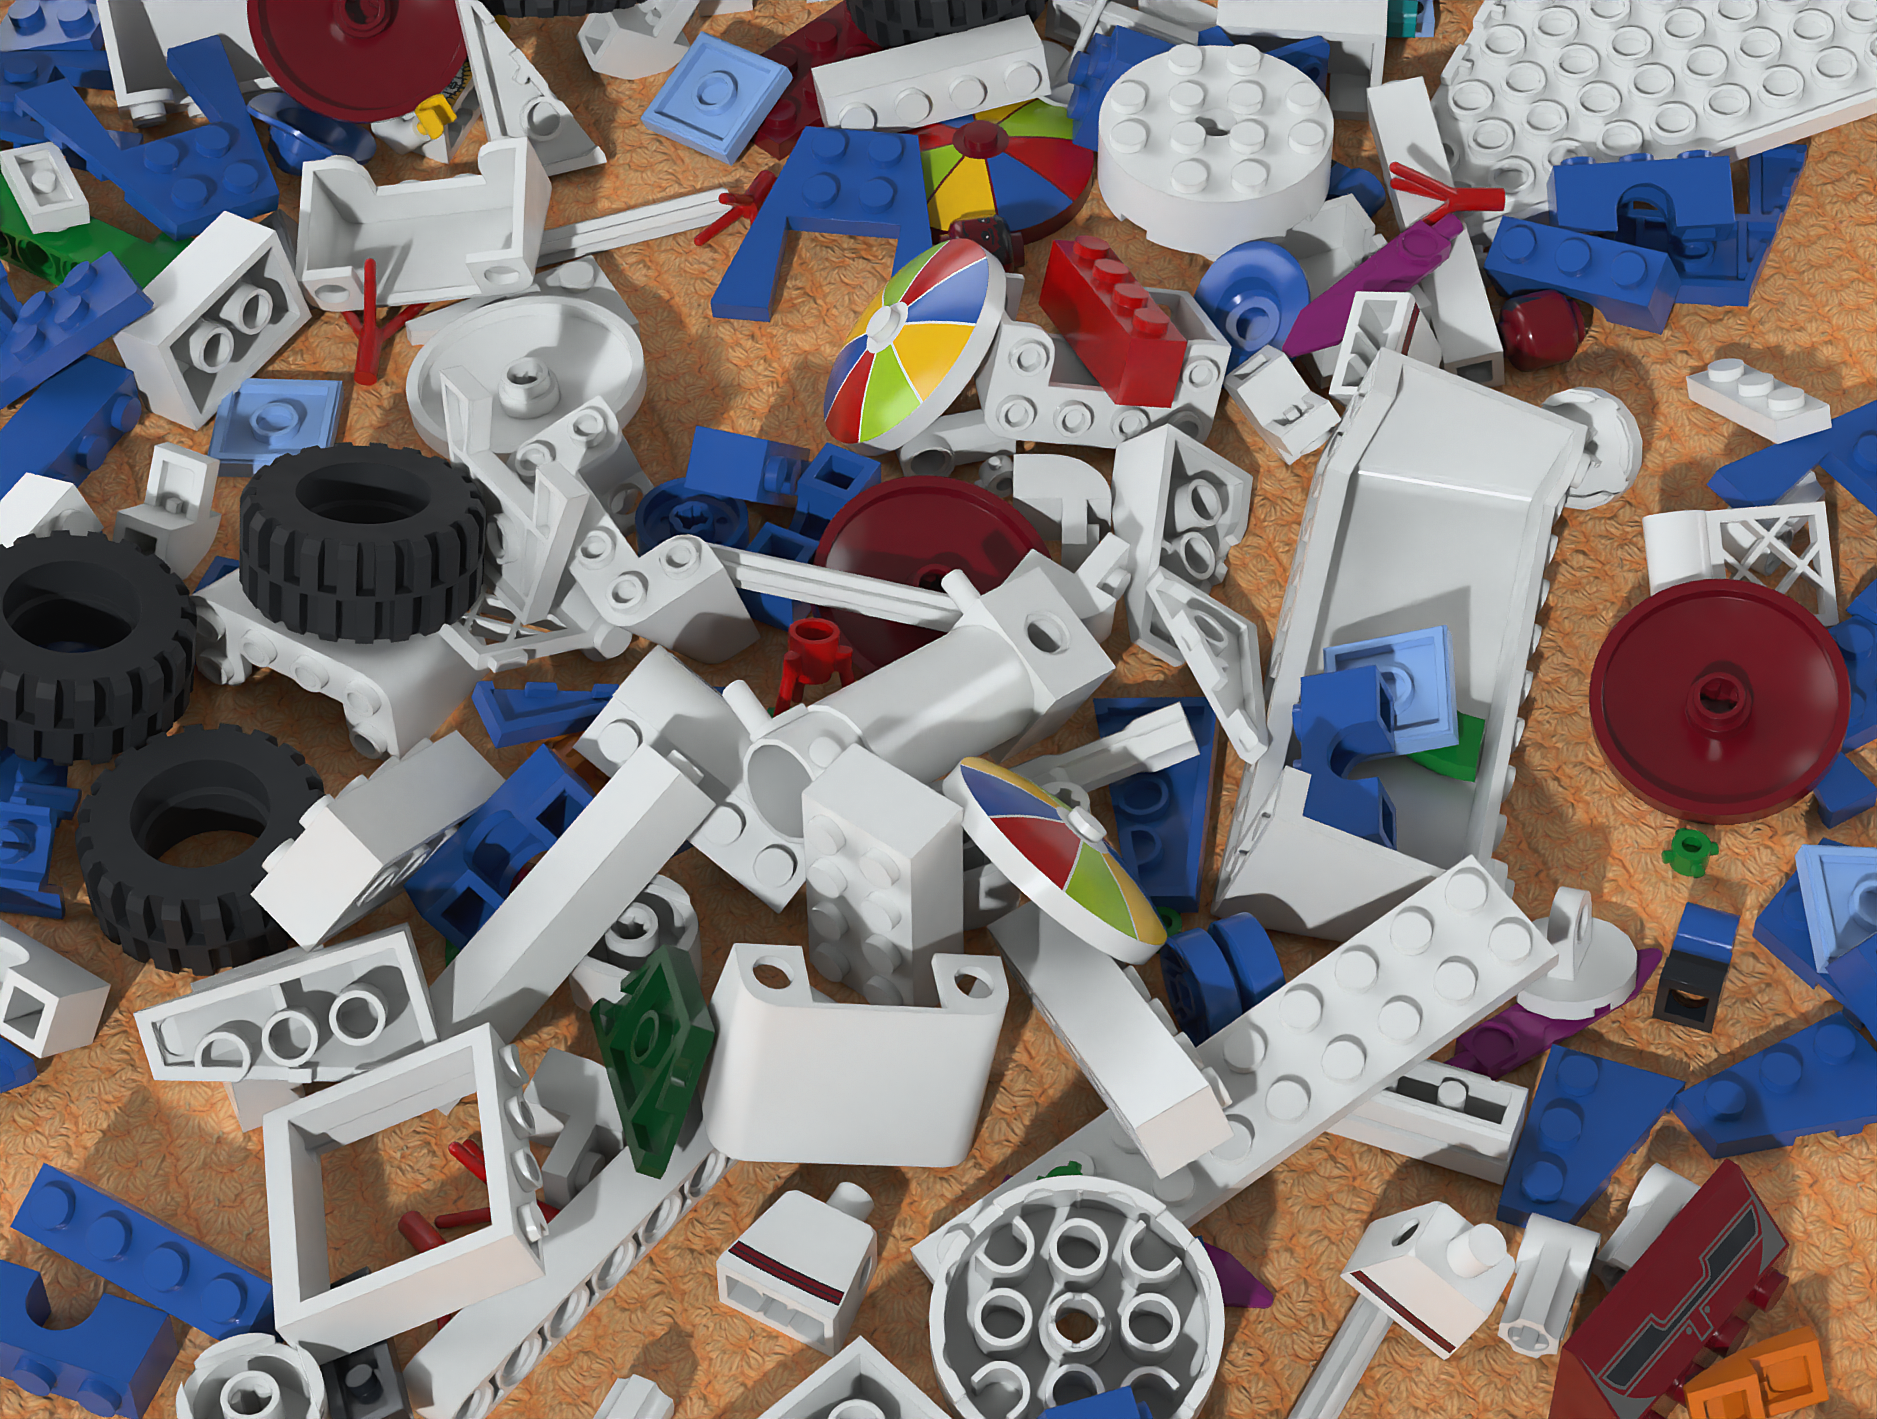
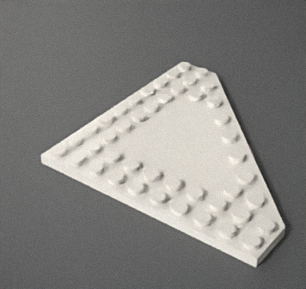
(1643, 79)

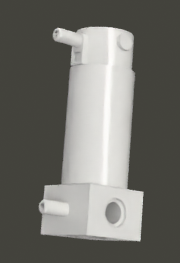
(988, 685)

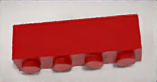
(1112, 323)

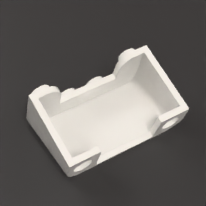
(137, 47)
(426, 236)
(1043, 392)
(668, 595)
(387, 689)
(848, 1078)

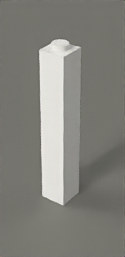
(1461, 312)
(571, 897)

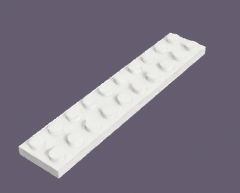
(1322, 1044)

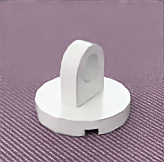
(1610, 440)
(1594, 961)

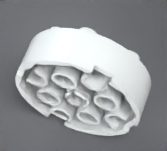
(1214, 147)
(1085, 1251)

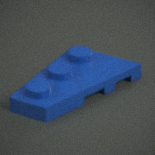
(1790, 1090)
(1579, 1133)

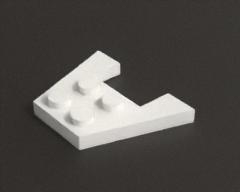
(524, 532)

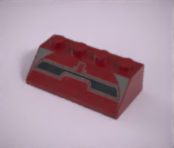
(1676, 1307)

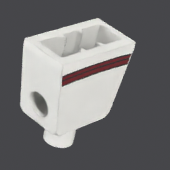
(1378, 321)
(804, 1266)
(1432, 1273)

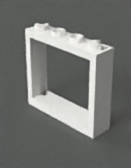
(435, 1281)

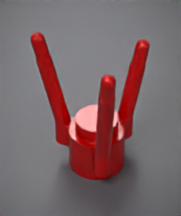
(812, 659)

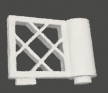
(1690, 548)
(572, 625)

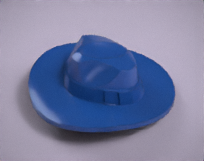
(306, 136)
(1253, 297)

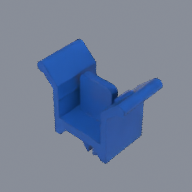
(27, 848)

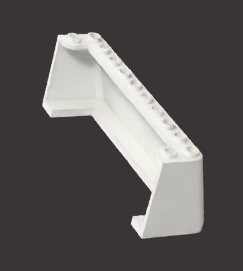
(1414, 520)

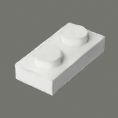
(44, 187)

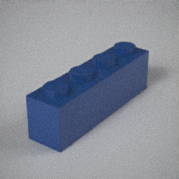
(69, 423)
(146, 1256)

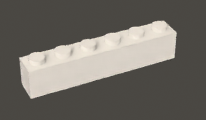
(1118, 1039)

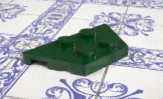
(655, 1052)

